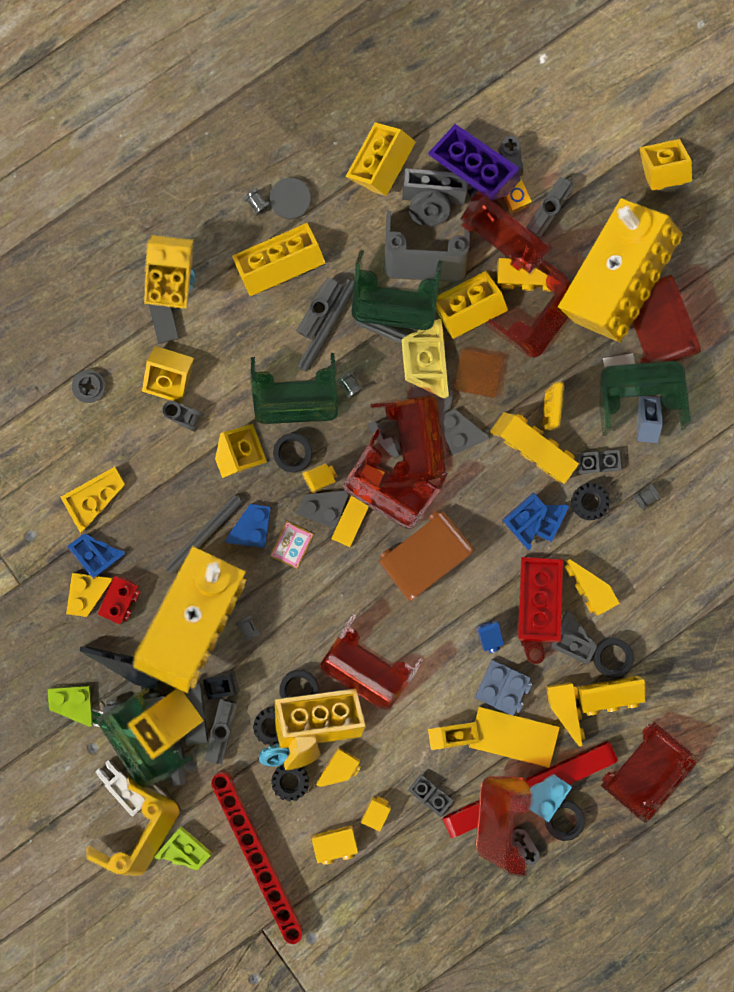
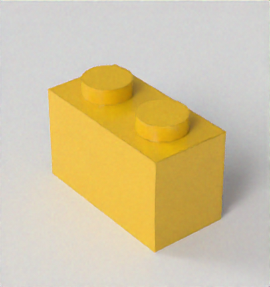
(334, 845)

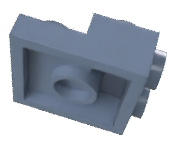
(503, 688)

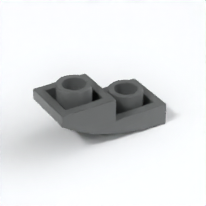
(390, 446)
(599, 461)
(431, 795)

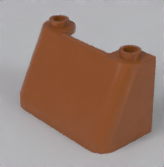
(426, 555)

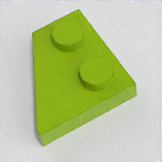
(72, 703)
(184, 850)

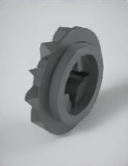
(83, 378)

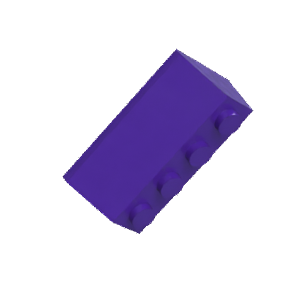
(476, 163)

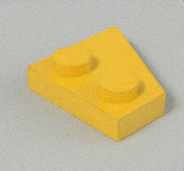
(85, 593)

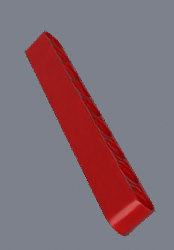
(569, 770)
(265, 864)

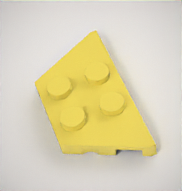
(425, 360)

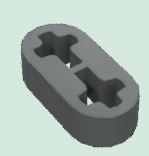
(528, 843)

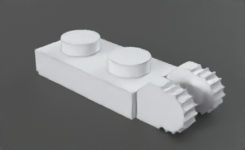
(118, 788)

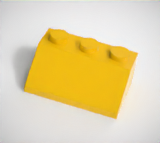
(381, 158)
(470, 304)
(611, 695)

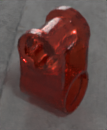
(528, 646)

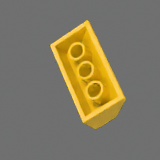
(278, 259)
(322, 715)

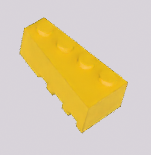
(535, 447)

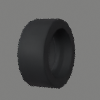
(277, 452)
(628, 660)
(294, 674)
(576, 831)

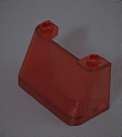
(665, 325)
(650, 773)
(499, 801)

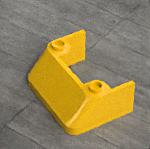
(162, 815)

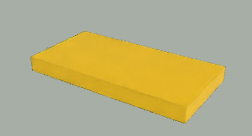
(552, 407)
(515, 737)

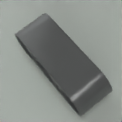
(199, 733)

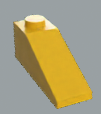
(320, 477)

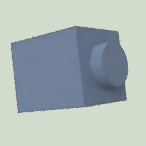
(649, 419)

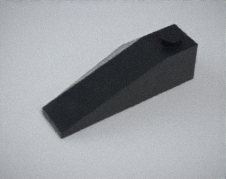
(123, 666)

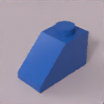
(490, 636)

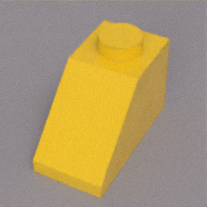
(453, 736)
(339, 768)

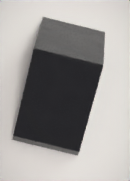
(221, 686)

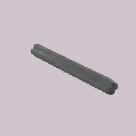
(327, 325)
(214, 523)

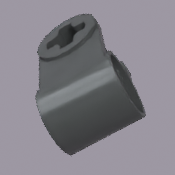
(513, 156)
(183, 415)

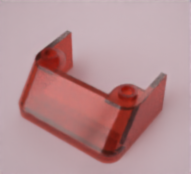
(504, 233)
(535, 339)
(419, 439)
(399, 504)
(365, 671)

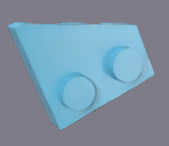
(548, 796)

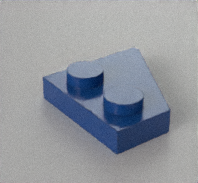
(526, 519)
(552, 521)
(251, 527)
(94, 554)

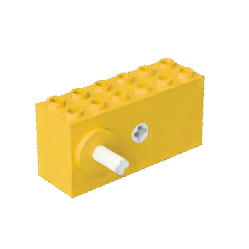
(621, 270)
(190, 620)

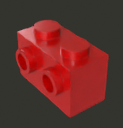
(119, 600)

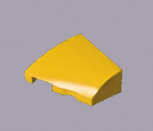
(302, 752)

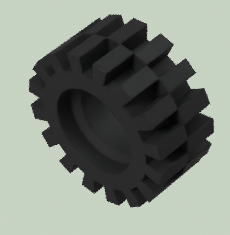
(599, 492)
(259, 731)
(290, 794)

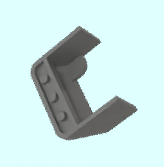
(422, 264)

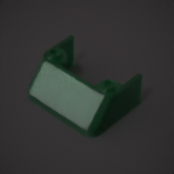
(394, 306)
(644, 379)
(294, 400)
(130, 750)

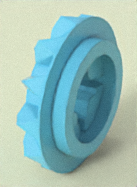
(273, 755)

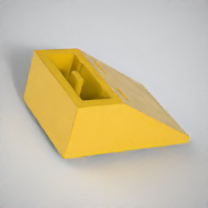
(168, 271)
(165, 722)

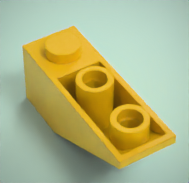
(509, 277)
(597, 592)
(563, 704)

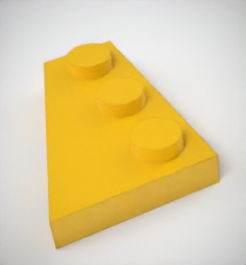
(92, 497)

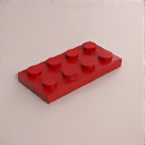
(540, 599)

